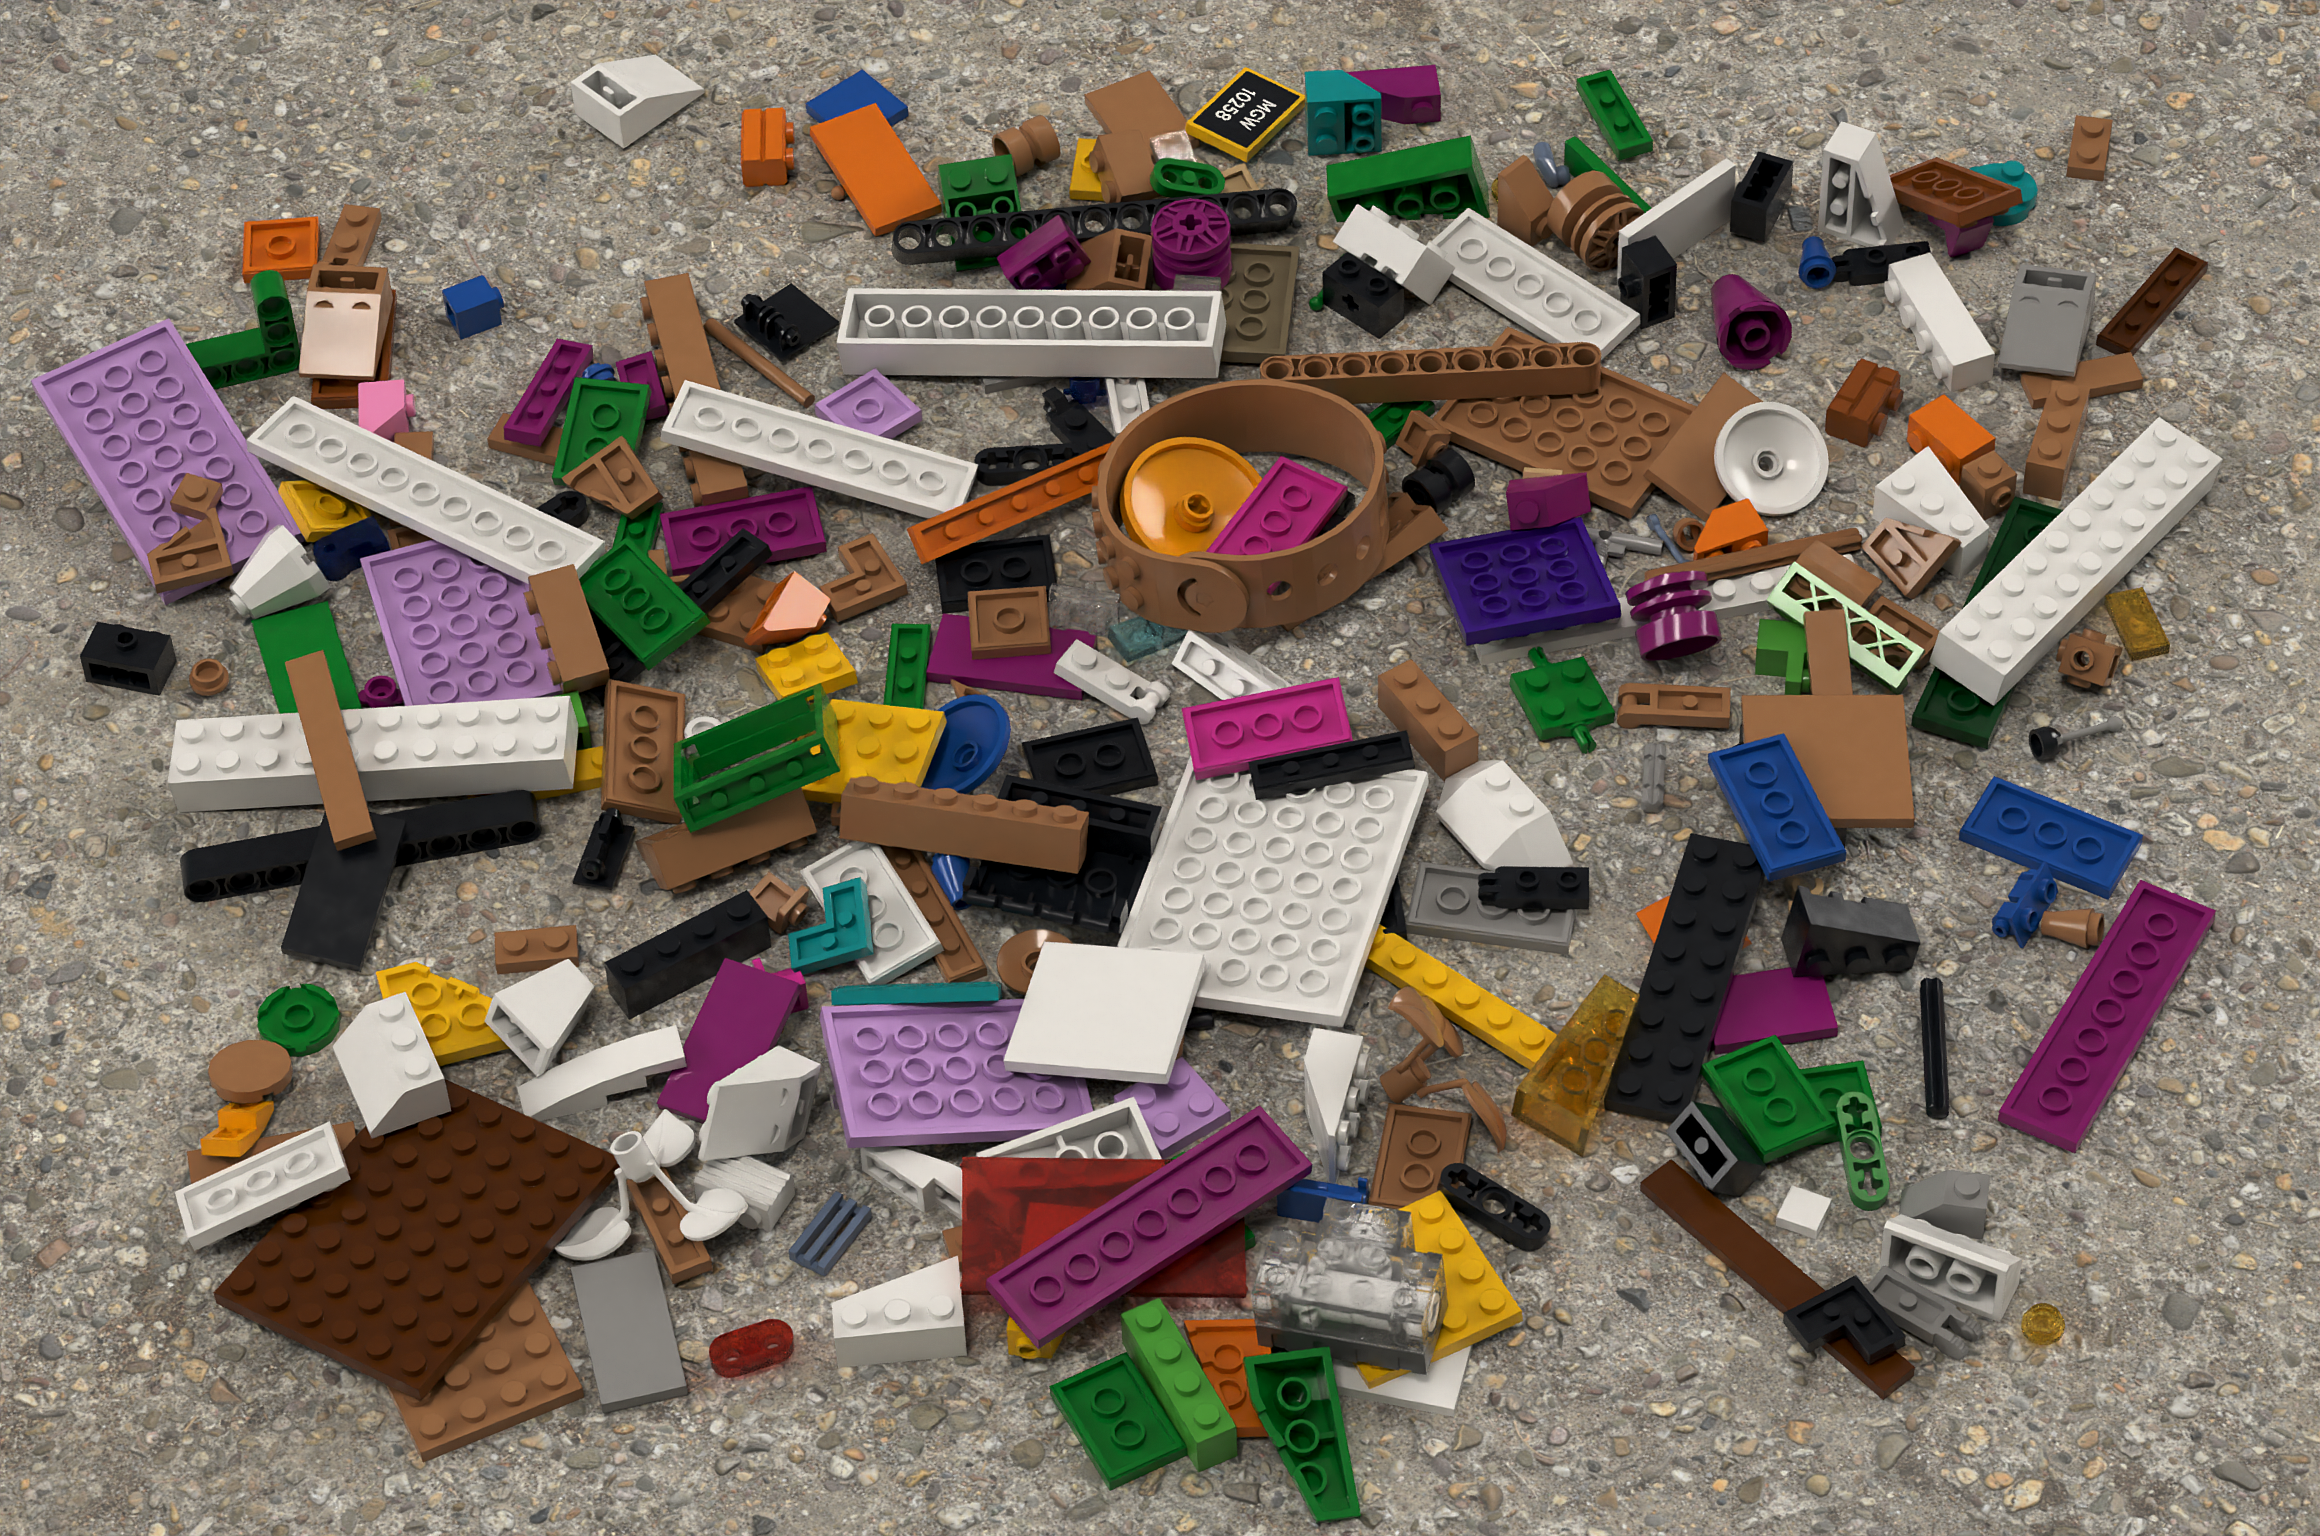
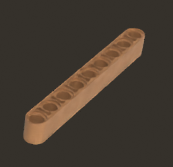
(1445, 372)

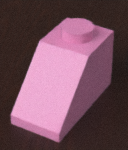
(385, 407)

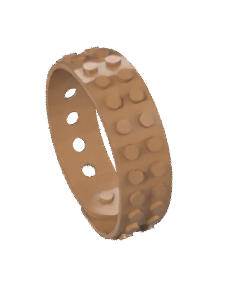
(1228, 590)

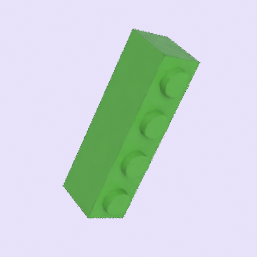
(1179, 1384)

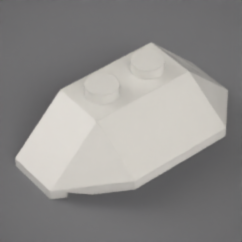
(1500, 819)

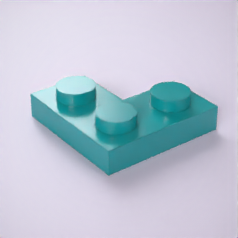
(842, 937)

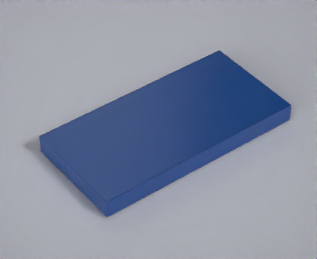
(1776, 807)
(2040, 829)

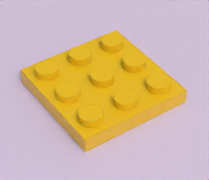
(879, 743)

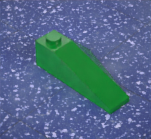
(1304, 1419)

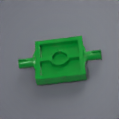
(1562, 699)

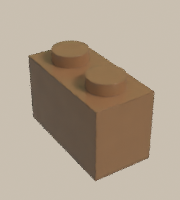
(1123, 167)

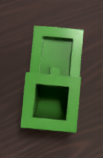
(1783, 654)

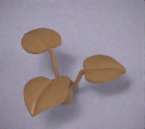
(1412, 1073)

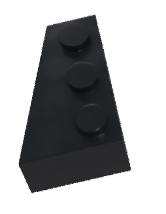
(1847, 936)

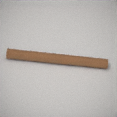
(759, 362)

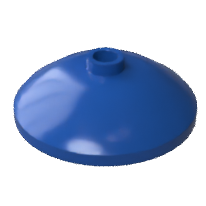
(970, 744)

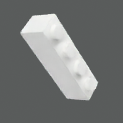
(1939, 322)

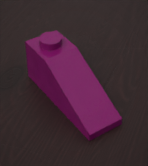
(1407, 93)

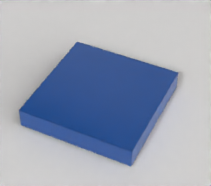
(854, 94)

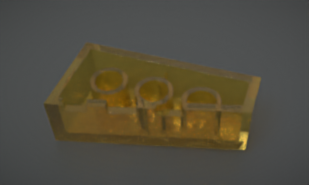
(1573, 1074)

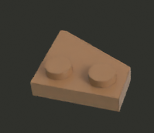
(615, 480)
(1909, 553)
(191, 556)
(1903, 622)

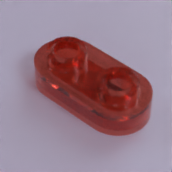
(750, 1348)

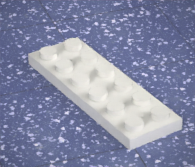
(1532, 286)

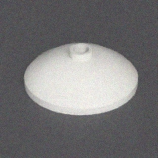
(1789, 447)

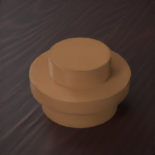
(208, 677)

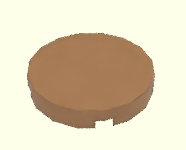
(250, 1071)

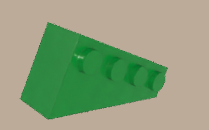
(1412, 182)

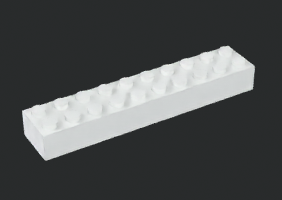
(1032, 332)
(2075, 561)
(395, 749)

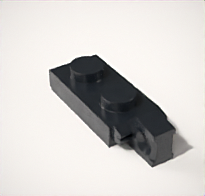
(1073, 422)

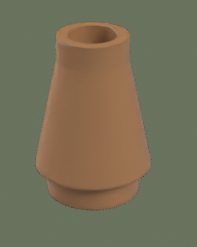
(2077, 926)

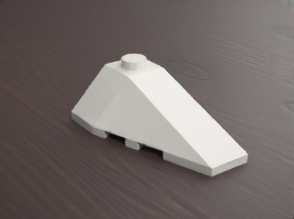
(1102, 1134)

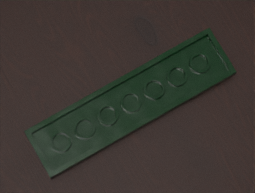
(1945, 703)

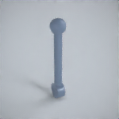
(1654, 524)

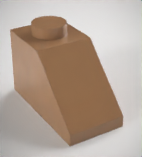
(1523, 202)

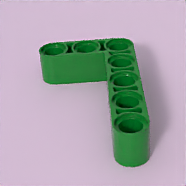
(258, 351)

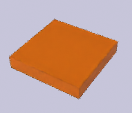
(281, 246)

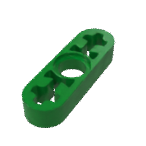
(1856, 1167)

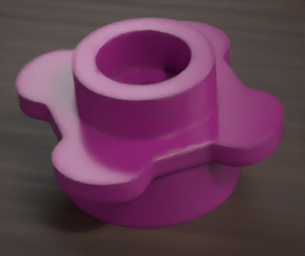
(380, 692)

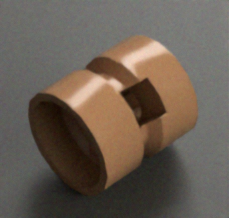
(1029, 145)

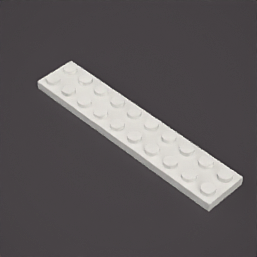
(421, 493)

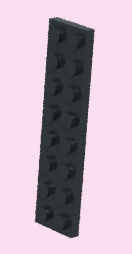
(1687, 979)

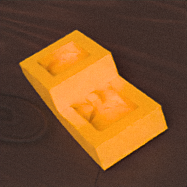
(238, 1129)

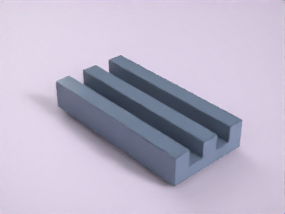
(819, 1223)

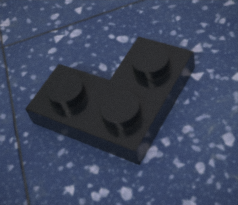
(1845, 1311)

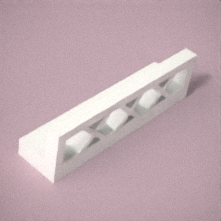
(1224, 666)

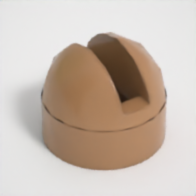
(1694, 528)

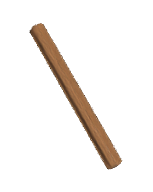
(1763, 557)

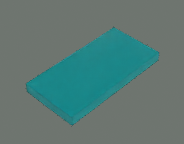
(916, 993)

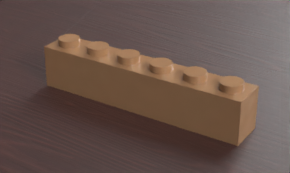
(964, 824)

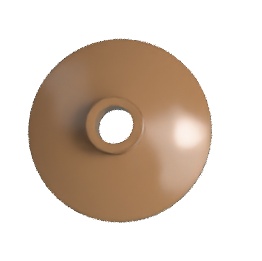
(1020, 954)

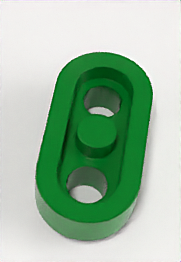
(1185, 178)

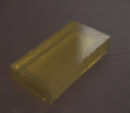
(2137, 624)

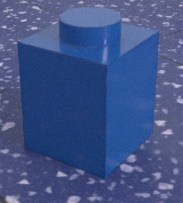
(473, 306)

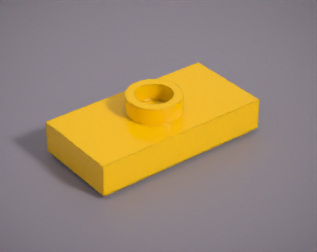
(1084, 183)

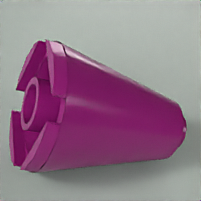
(1748, 323)

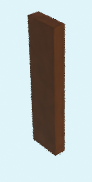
(2152, 303)

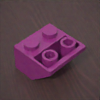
(1044, 257)

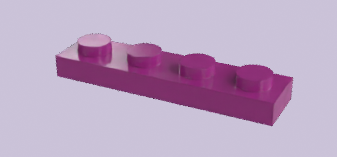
(548, 392)

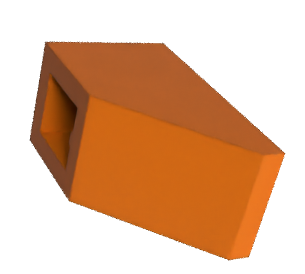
(1731, 530)

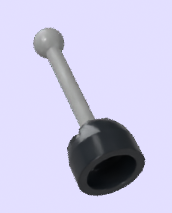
(2048, 742)

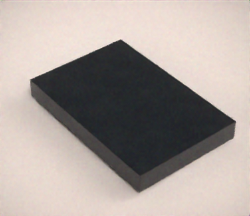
(993, 567)
(1094, 759)

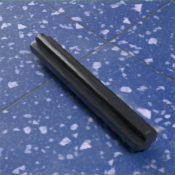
(1934, 1048)

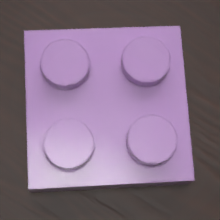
(870, 406)
(1178, 1110)

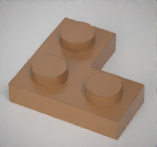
(870, 582)

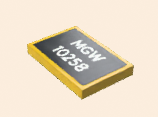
(1245, 114)

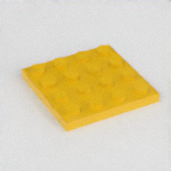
(1475, 1293)

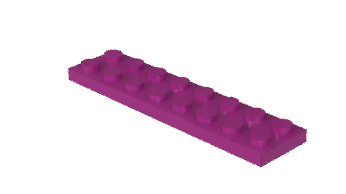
(2106, 1016)
(1148, 1226)

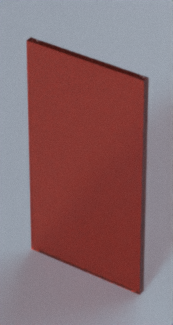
(1025, 1201)

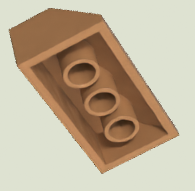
(681, 856)

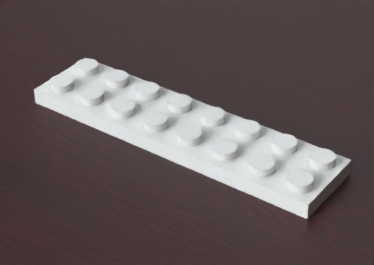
(817, 451)

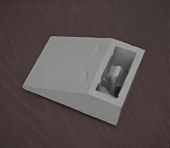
(2048, 320)

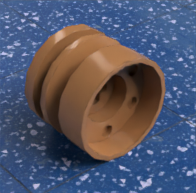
(1589, 218)

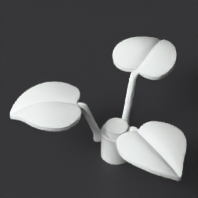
(639, 1158)

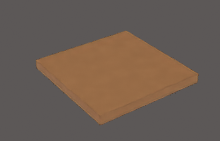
(1848, 749)

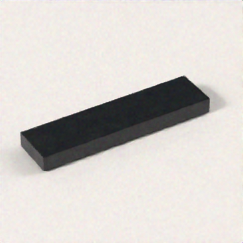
(1331, 765)

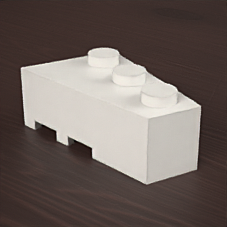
(903, 1319)

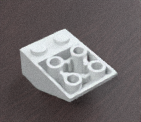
(631, 96)
(1333, 1090)
(760, 1106)

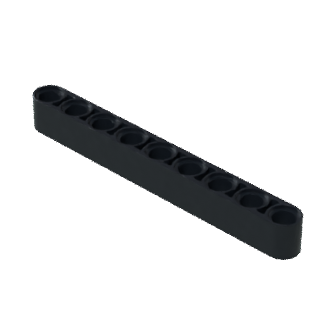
(430, 835)

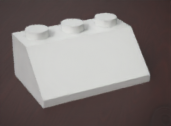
(391, 1067)
(1951, 1265)

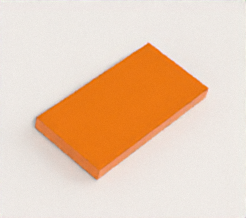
(875, 169)

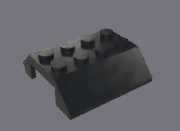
(1103, 891)

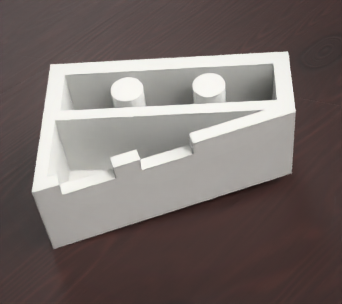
(1857, 190)
(1395, 252)
(1929, 498)

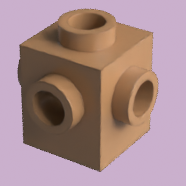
(2102, 658)

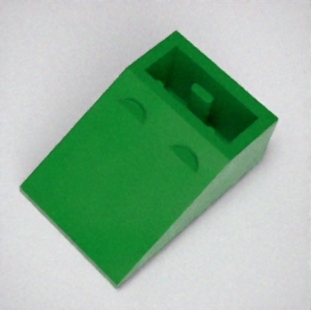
(979, 189)

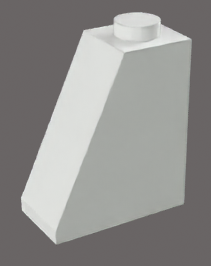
(540, 1013)

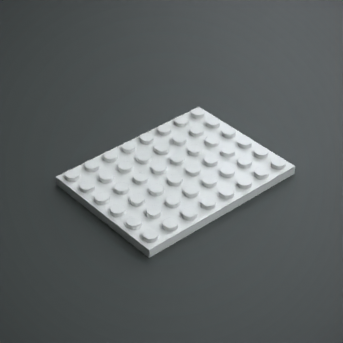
(1276, 889)

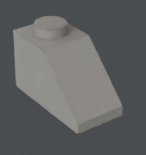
(1949, 1202)

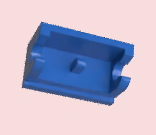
(1308, 1197)

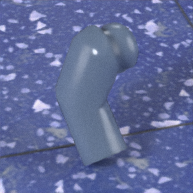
(1545, 162)

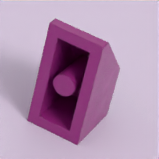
(1547, 500)

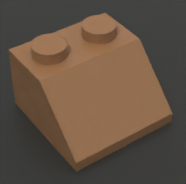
(1838, 573)

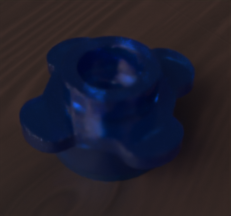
(1084, 389)

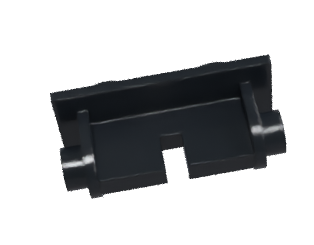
(604, 851)

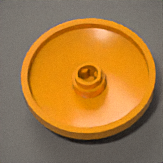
(1184, 494)

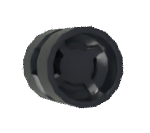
(1440, 481)

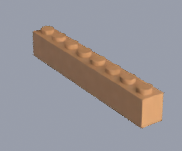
(683, 357)

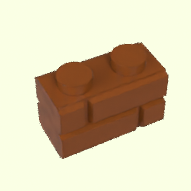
(1863, 403)

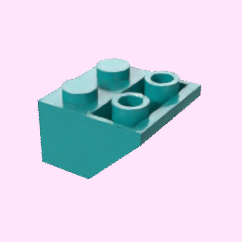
(1341, 114)

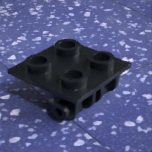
(784, 321)

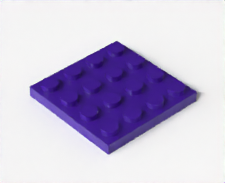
(1524, 581)

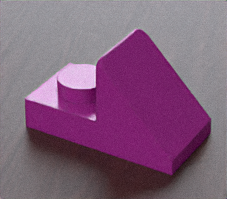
(1964, 239)

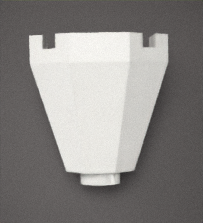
(276, 576)

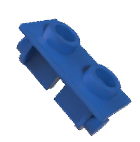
(2032, 897)

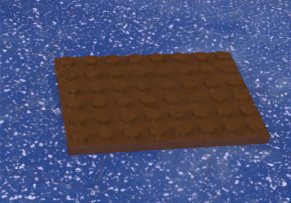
(420, 1240)

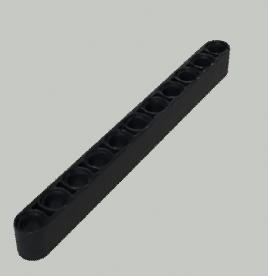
(1109, 215)

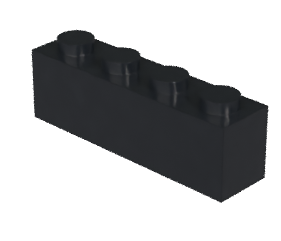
(687, 954)

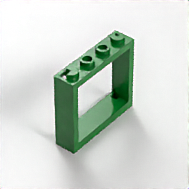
(763, 777)

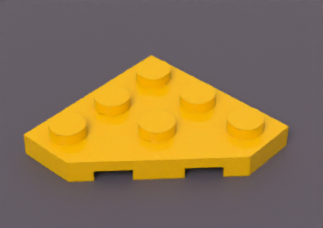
(447, 1010)

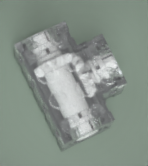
(1352, 1289)

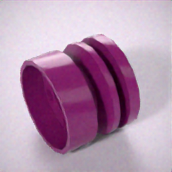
(1191, 240)
(1671, 607)

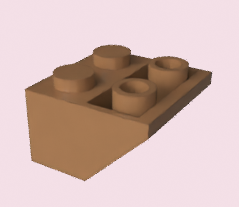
(1116, 263)

